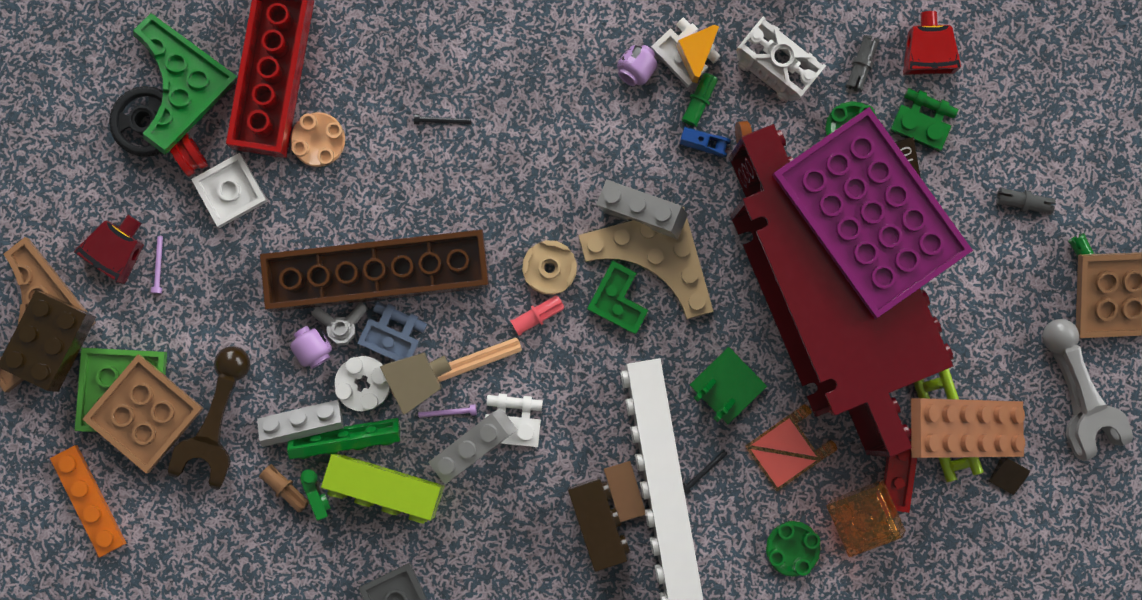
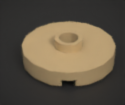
(545, 253)

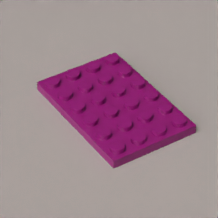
(872, 212)

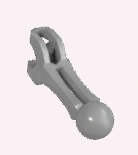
(1088, 407)

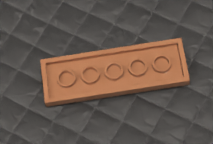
(966, 428)

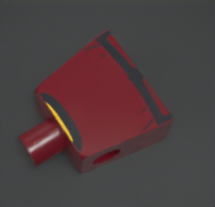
(113, 248)

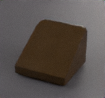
(1009, 475)

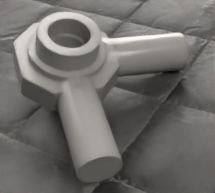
(340, 329)

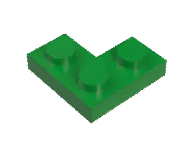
(610, 300)

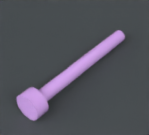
(157, 289)
(472, 410)

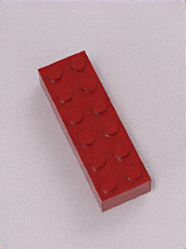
(269, 76)

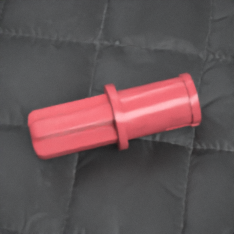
(537, 315)

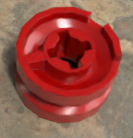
(188, 155)

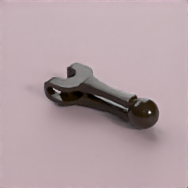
(231, 366)

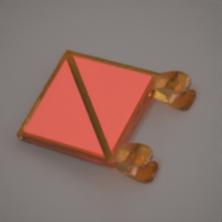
(785, 451)

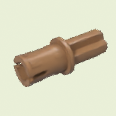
(284, 488)

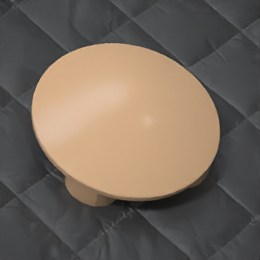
(317, 139)

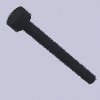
(417, 119)
(687, 487)

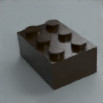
(46, 341)
(599, 524)

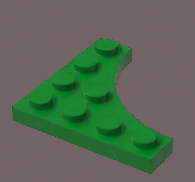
(189, 78)

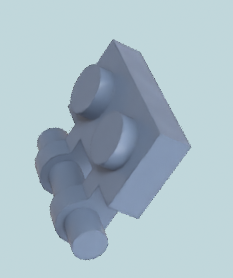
(387, 340)

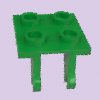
(727, 386)

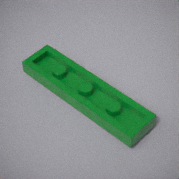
(350, 437)

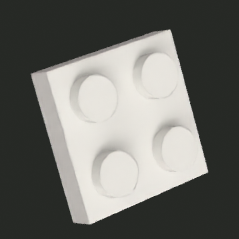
(229, 190)

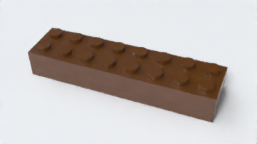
(374, 271)

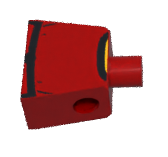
(931, 48)

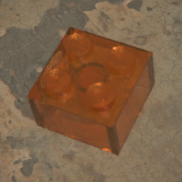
(866, 518)

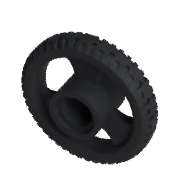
(119, 121)

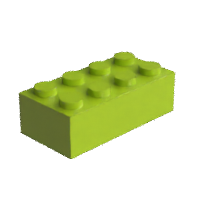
(382, 486)

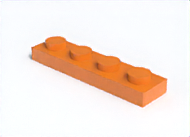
(88, 501)

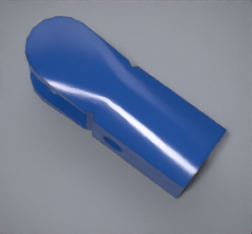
(699, 140)

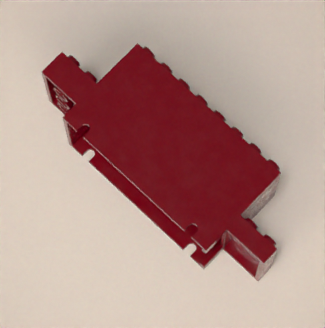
(820, 314)

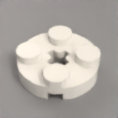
(348, 391)

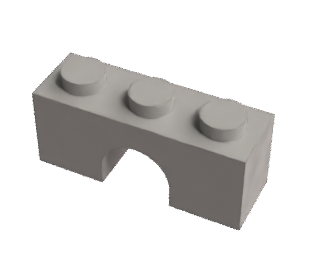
(642, 207)
(472, 445)

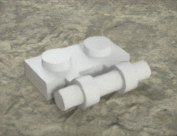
(667, 52)
(527, 429)

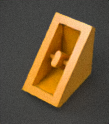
(695, 50)

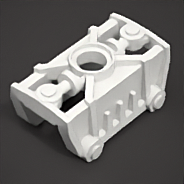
(771, 71)

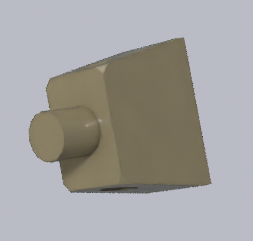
(414, 379)

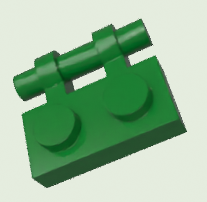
(925, 129)
(318, 502)

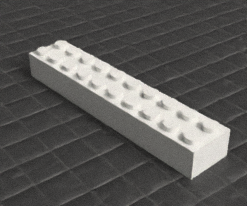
(662, 482)

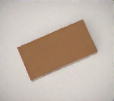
(624, 491)

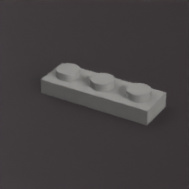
(300, 423)

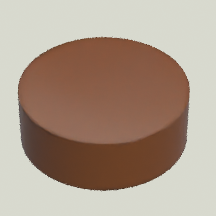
(741, 129)

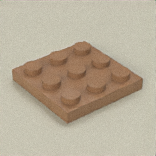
(1109, 295)
(143, 413)

